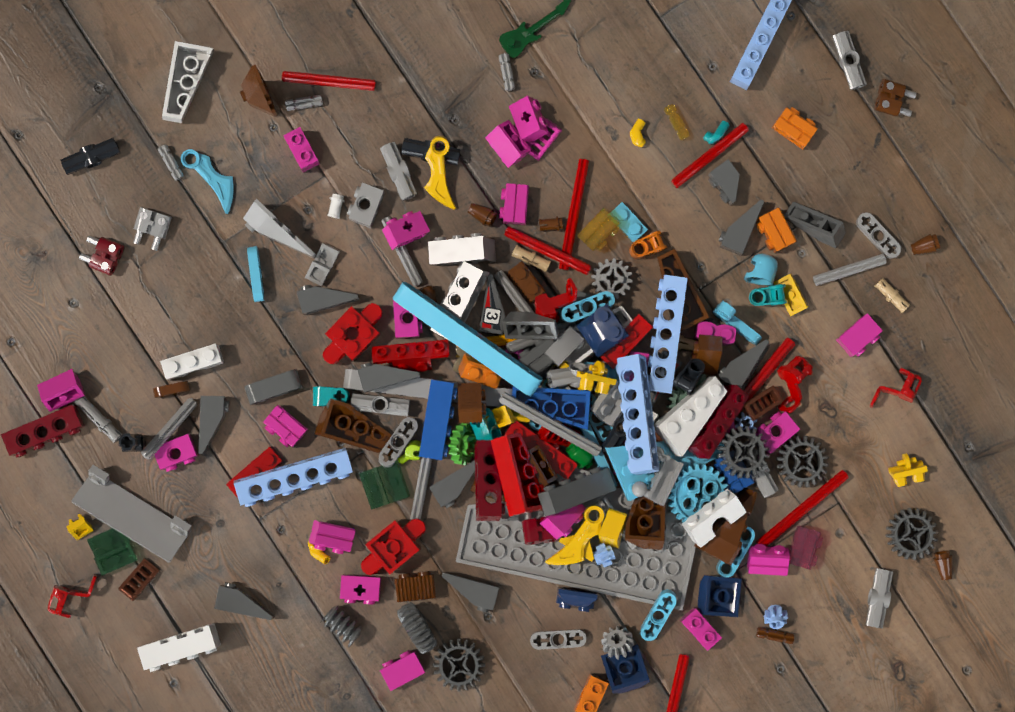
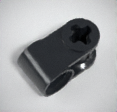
(690, 375)

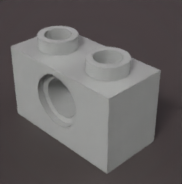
(367, 216)

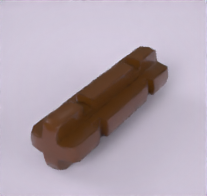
(775, 635)

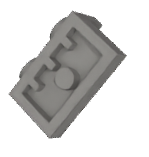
(607, 406)

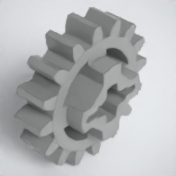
(603, 278)

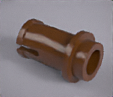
(552, 224)

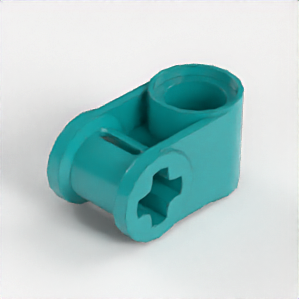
(771, 295)
(322, 395)
(487, 428)

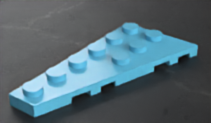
(619, 458)

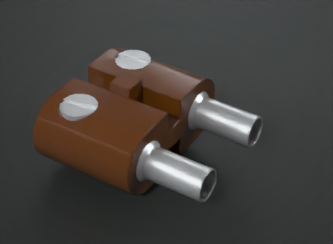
(890, 98)

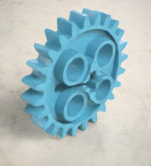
(681, 491)

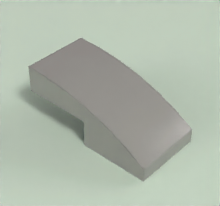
(322, 264)
(564, 346)

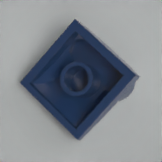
(602, 330)
(719, 596)
(580, 599)
(626, 673)

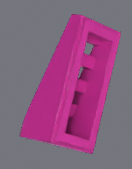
(557, 130)

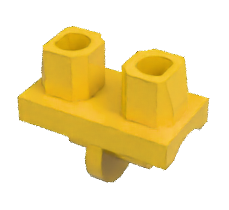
(603, 383)
(908, 467)

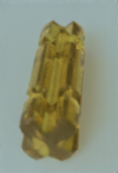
(676, 122)

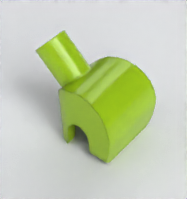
(410, 452)

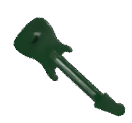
(516, 40)

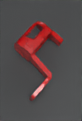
(546, 306)
(793, 378)
(906, 392)
(61, 593)

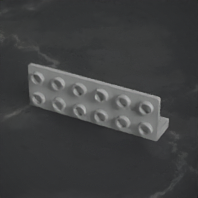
(131, 515)

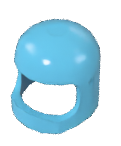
(764, 270)

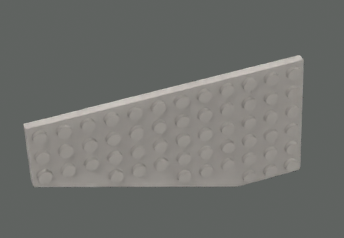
(634, 574)

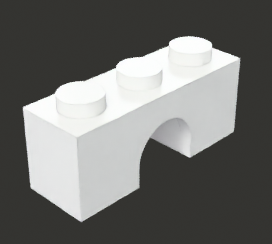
(192, 361)
(700, 524)

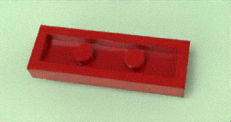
(637, 330)
(265, 461)

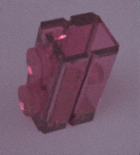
(804, 547)

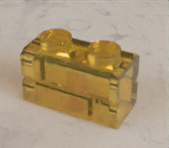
(600, 229)

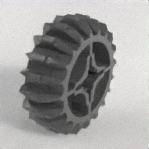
(748, 457)
(809, 467)
(896, 539)
(417, 627)
(445, 654)

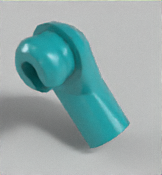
(718, 134)

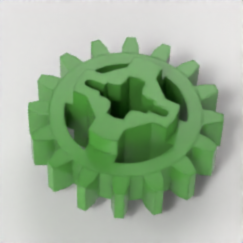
(462, 444)

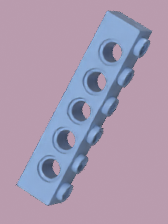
(759, 43)
(678, 285)
(642, 403)
(263, 479)

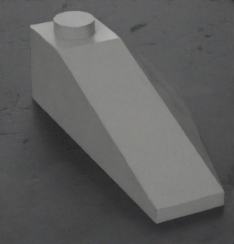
(267, 224)

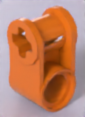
(651, 245)

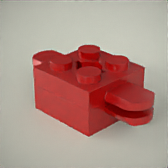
(352, 334)
(393, 546)

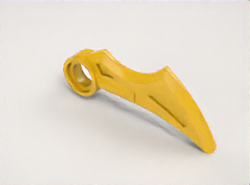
(437, 184)
(574, 550)

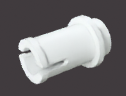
(335, 206)

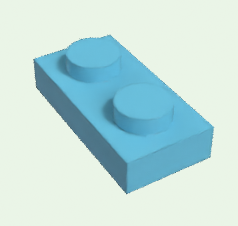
(630, 223)

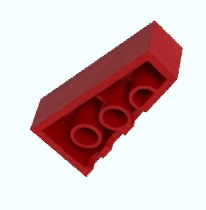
(517, 475)

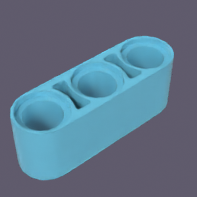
(744, 548)

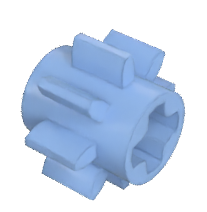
(743, 417)
(603, 555)
(775, 616)

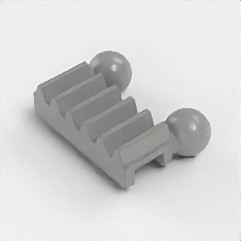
(662, 482)

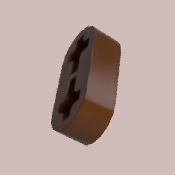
(171, 389)

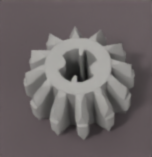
(625, 642)

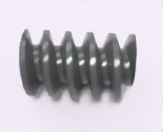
(342, 625)

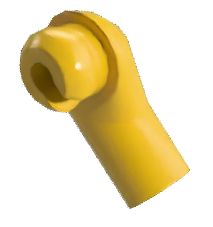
(636, 135)
(318, 554)

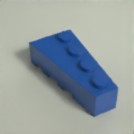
(560, 404)
(437, 420)

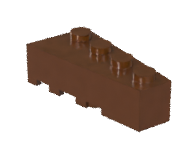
(693, 308)

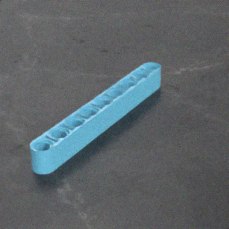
(467, 339)

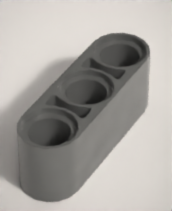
(273, 386)

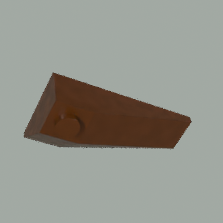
(256, 92)
(347, 425)
(646, 524)
(727, 539)

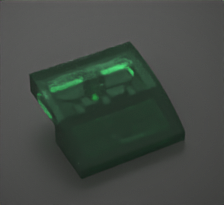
(384, 485)
(111, 550)

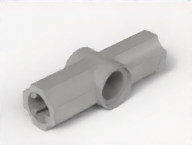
(846, 49)
(398, 171)
(567, 376)
(393, 405)
(763, 479)
(879, 598)

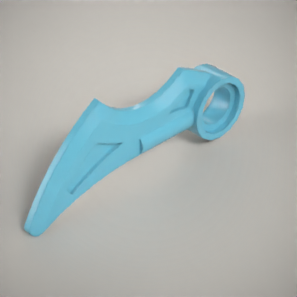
(219, 183)

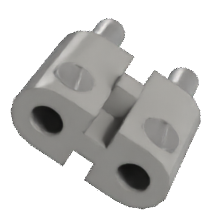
(153, 224)

